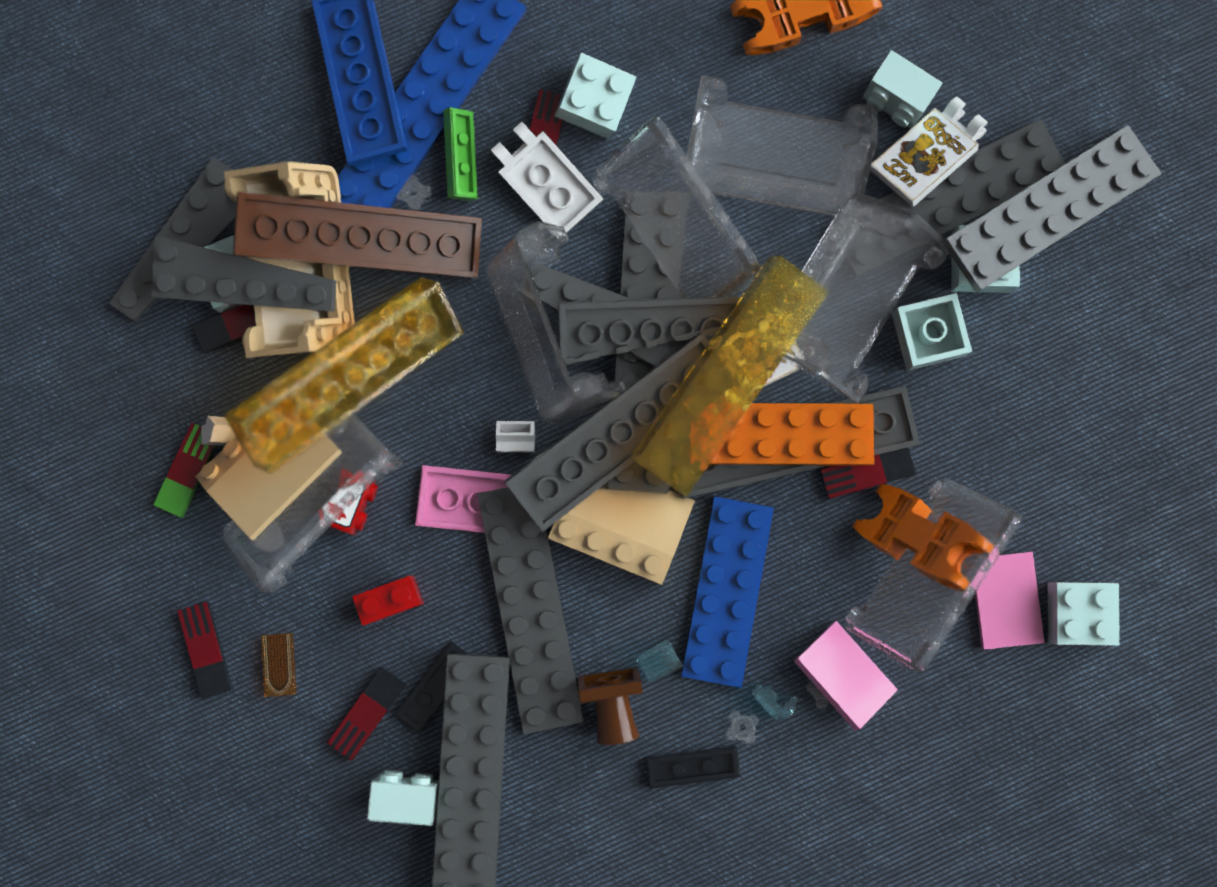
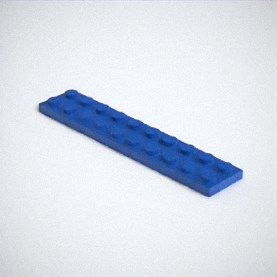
(436, 82)

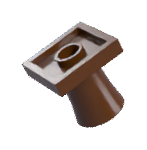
(613, 707)

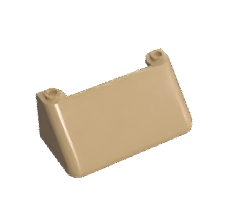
(292, 329)

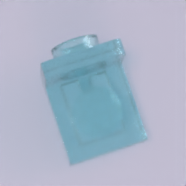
(767, 699)

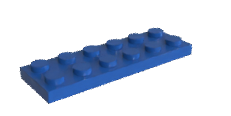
(359, 79)
(727, 592)

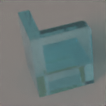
(658, 660)

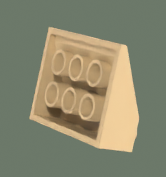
(252, 495)
(627, 529)

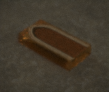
(278, 664)

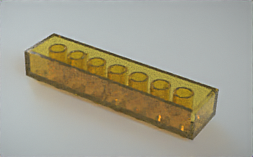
(729, 374)
(344, 375)

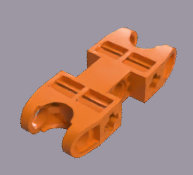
(784, 19)
(937, 546)

